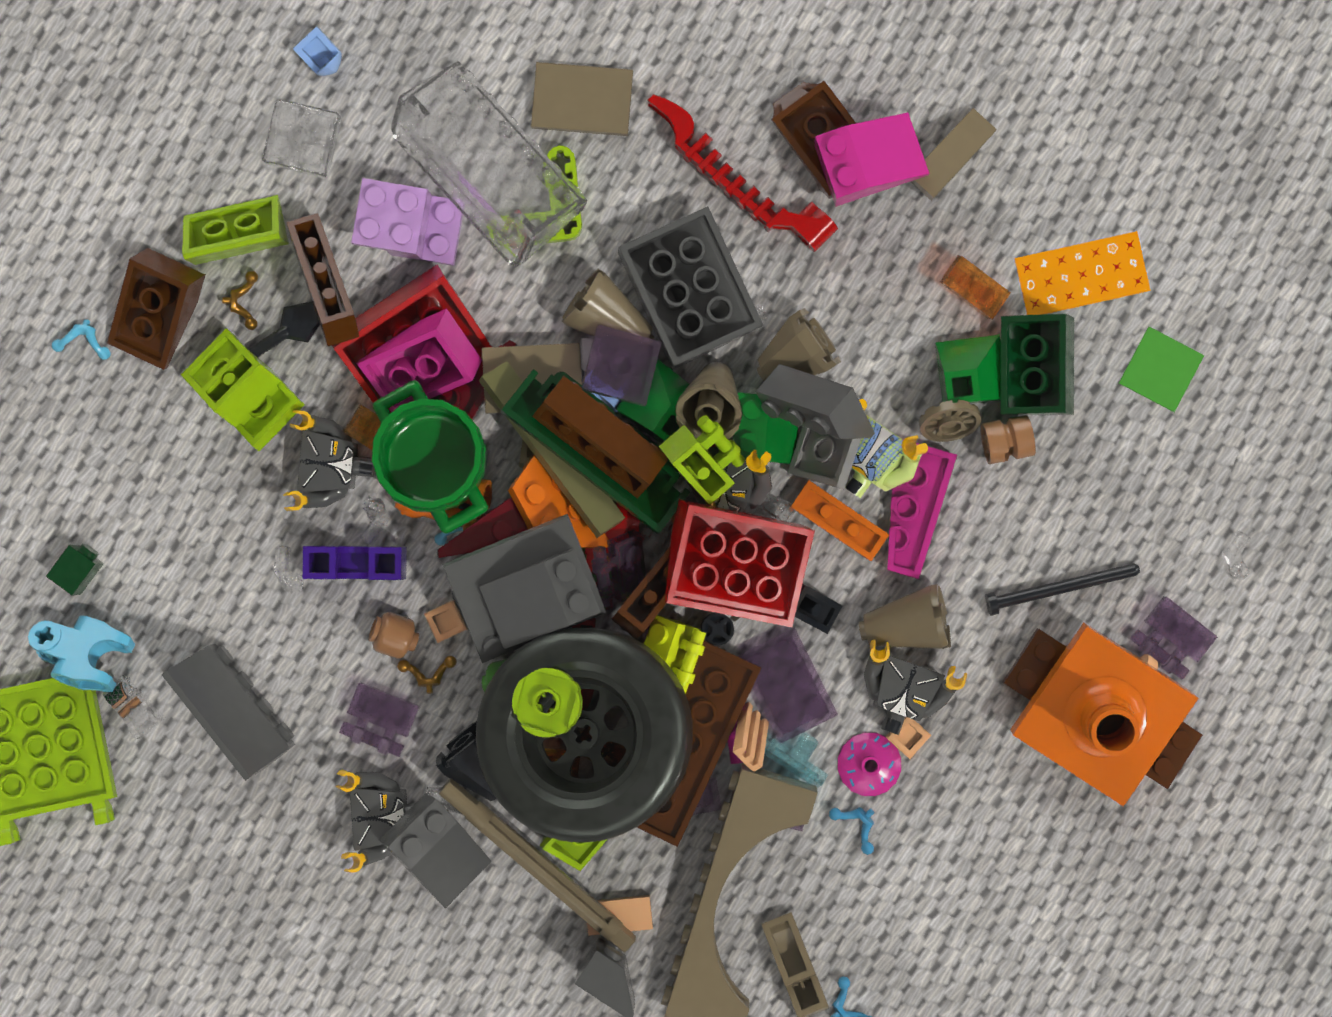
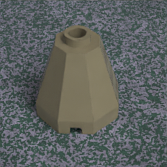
(799, 346)

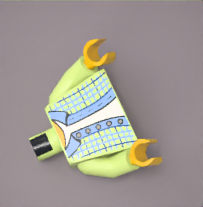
(884, 459)

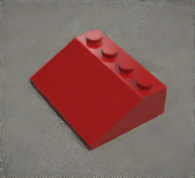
(400, 310)
(737, 563)

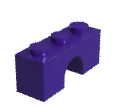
(354, 562)

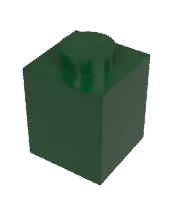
(75, 568)

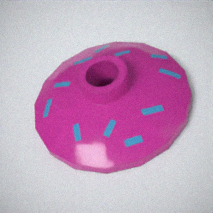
(860, 750)

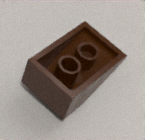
(154, 307)

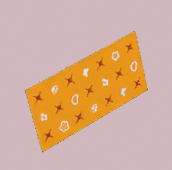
(1082, 274)

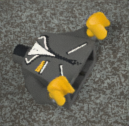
(326, 463)
(750, 487)
(906, 688)
(375, 808)

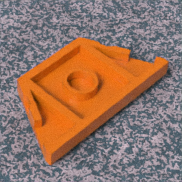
(542, 500)

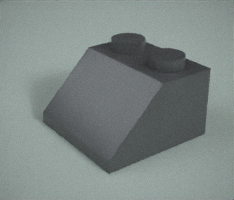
(607, 977)

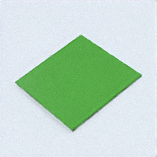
(1161, 369)

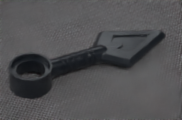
(297, 323)

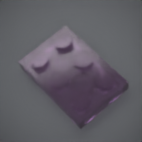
(789, 686)

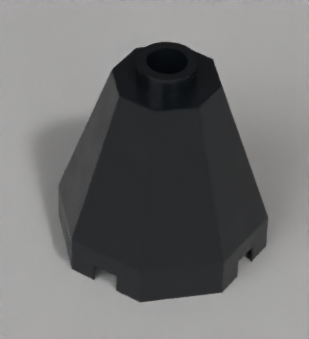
(463, 763)

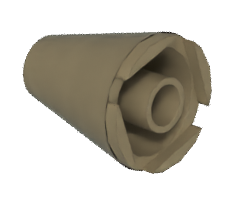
(604, 305)
(713, 395)
(909, 621)

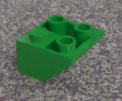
(970, 369)
(659, 414)

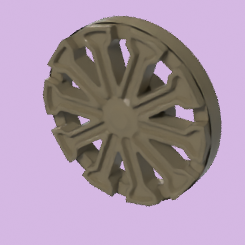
(950, 421)

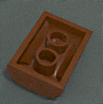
(805, 114)

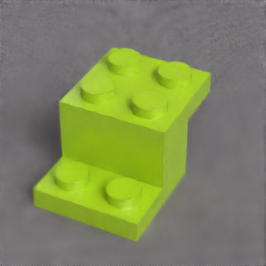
(242, 389)

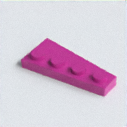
(916, 512)

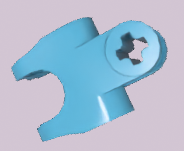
(78, 650)

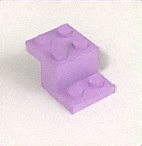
(407, 222)

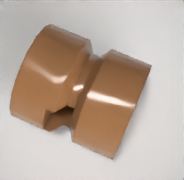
(1008, 439)

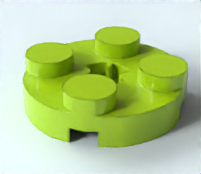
(531, 714)

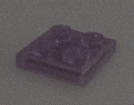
(621, 365)

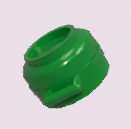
(429, 456)

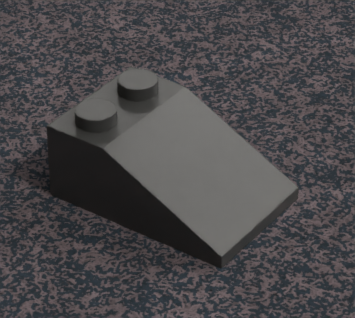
(540, 598)
(435, 849)

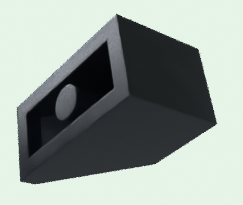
(817, 609)

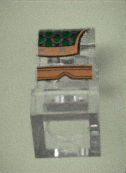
(134, 707)

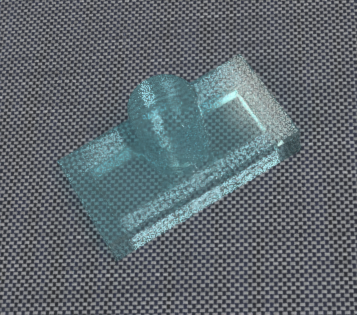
(797, 758)

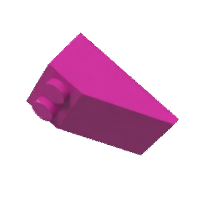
(870, 157)
(429, 352)

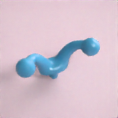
(835, 814)
(844, 983)

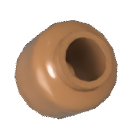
(393, 635)

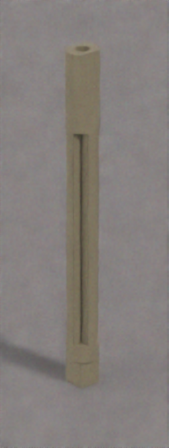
(538, 865)

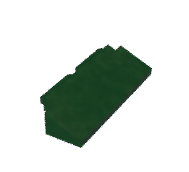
(652, 507)

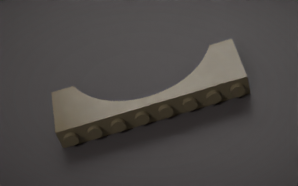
(757, 809)

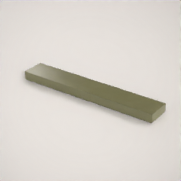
(590, 502)

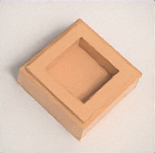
(445, 621)
(910, 738)

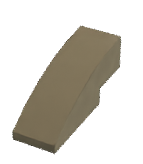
(954, 153)
(795, 966)

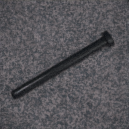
(995, 602)

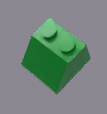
(764, 433)

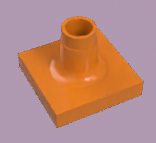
(1084, 687)

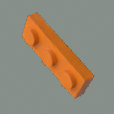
(839, 520)

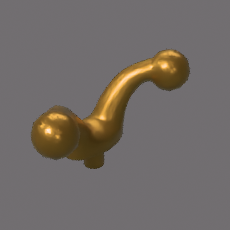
(250, 323)
(404, 666)

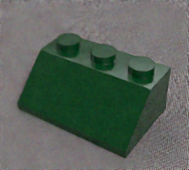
(1037, 364)

